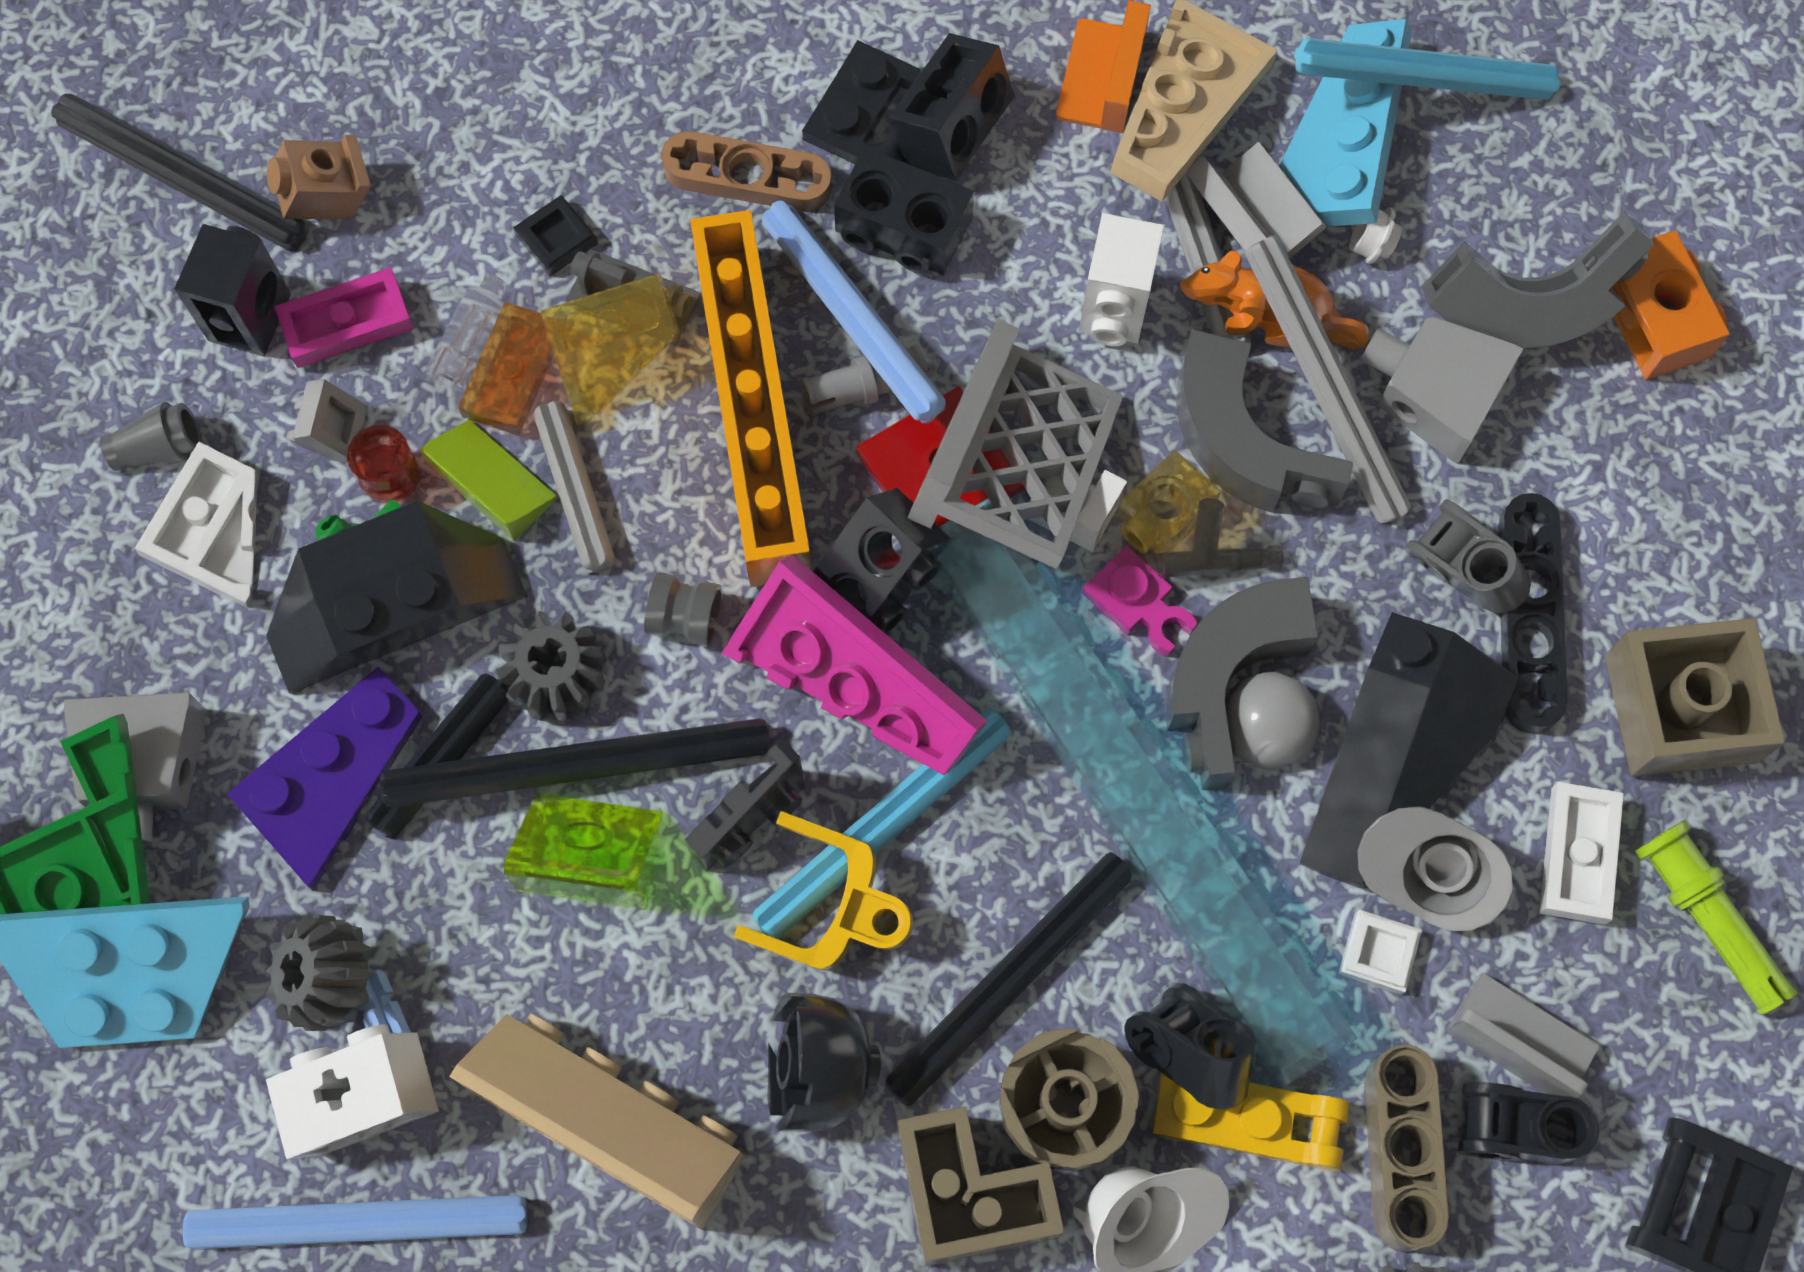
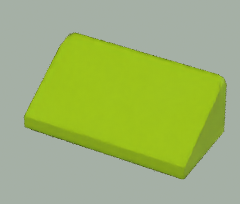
(488, 478)

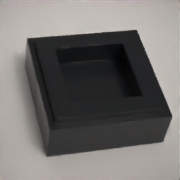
(555, 235)

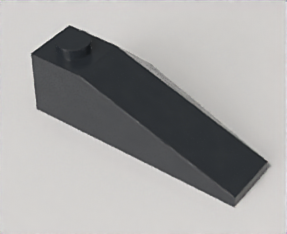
(1413, 730)

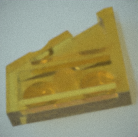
(609, 340)

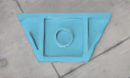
(121, 968)

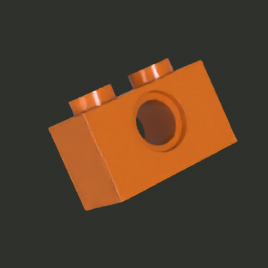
(1663, 337)

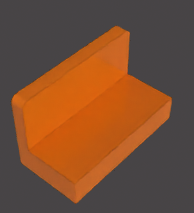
(1103, 70)

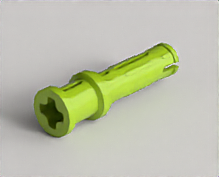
(1699, 889)

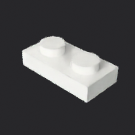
(1581, 853)

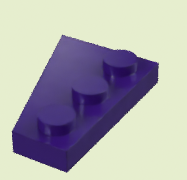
(323, 777)

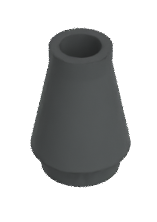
(155, 437)

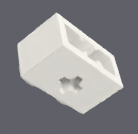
(1120, 279)
(322, 1112)

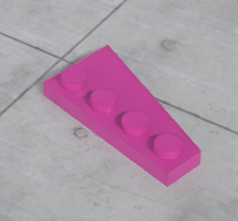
(836, 654)

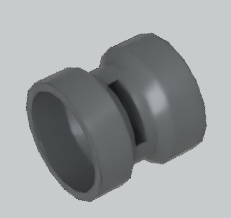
(682, 608)

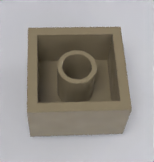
(1693, 697)

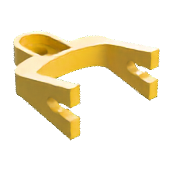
(857, 909)

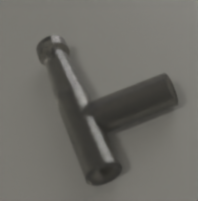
(1207, 558)

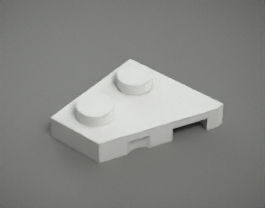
(208, 525)

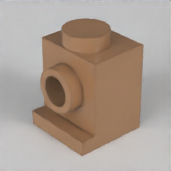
(318, 178)

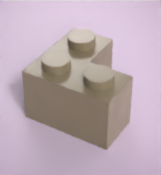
(965, 1212)

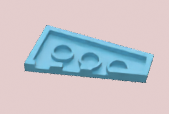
(1347, 137)

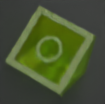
(585, 851)

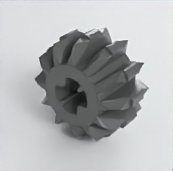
(561, 683)
(319, 973)

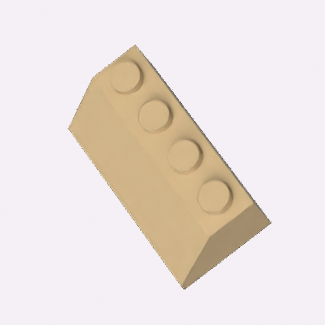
(602, 1118)

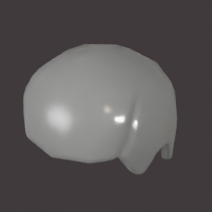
(1272, 720)

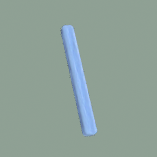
(854, 312)
(355, 1222)

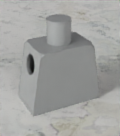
(1442, 381)
(163, 743)

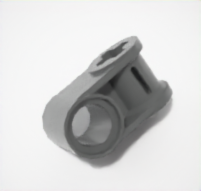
(1463, 552)

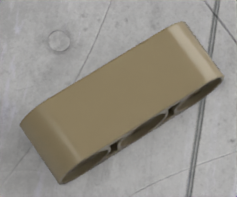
(1420, 1118)

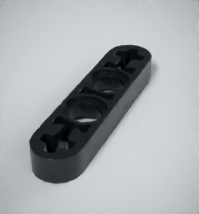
(1539, 613)

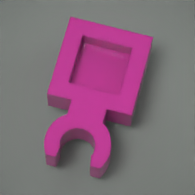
(1134, 595)

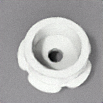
(1377, 238)

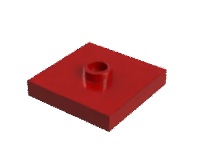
(906, 449)

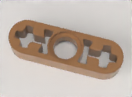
(734, 151)

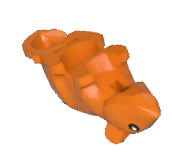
(1240, 292)

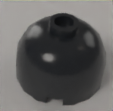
(819, 1063)

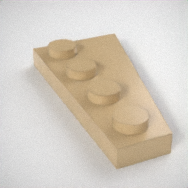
(1187, 97)

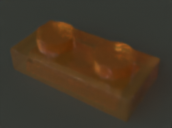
(509, 371)

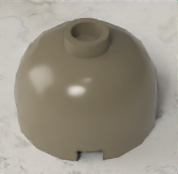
(1068, 1099)

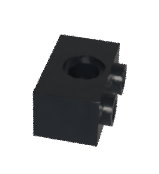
(232, 288)

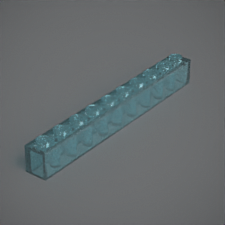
(1146, 804)

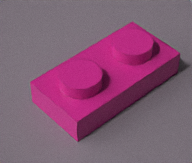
(344, 317)

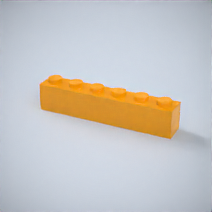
(750, 393)

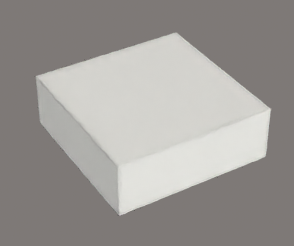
(1380, 952)

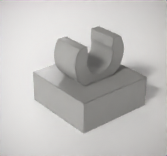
(327, 420)

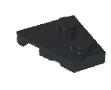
(726, 830)

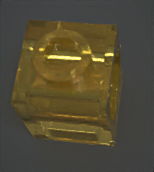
(1171, 482)

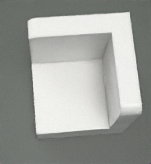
(1096, 511)

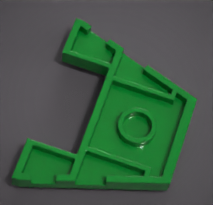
(93, 852)

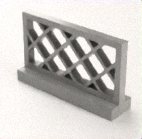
(969, 437)

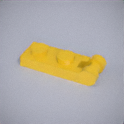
(1257, 1125)

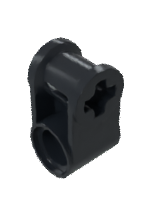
(1198, 1046)
(1511, 1123)

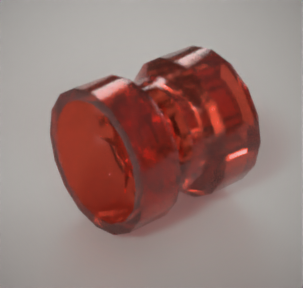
(375, 454)

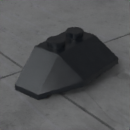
(385, 590)

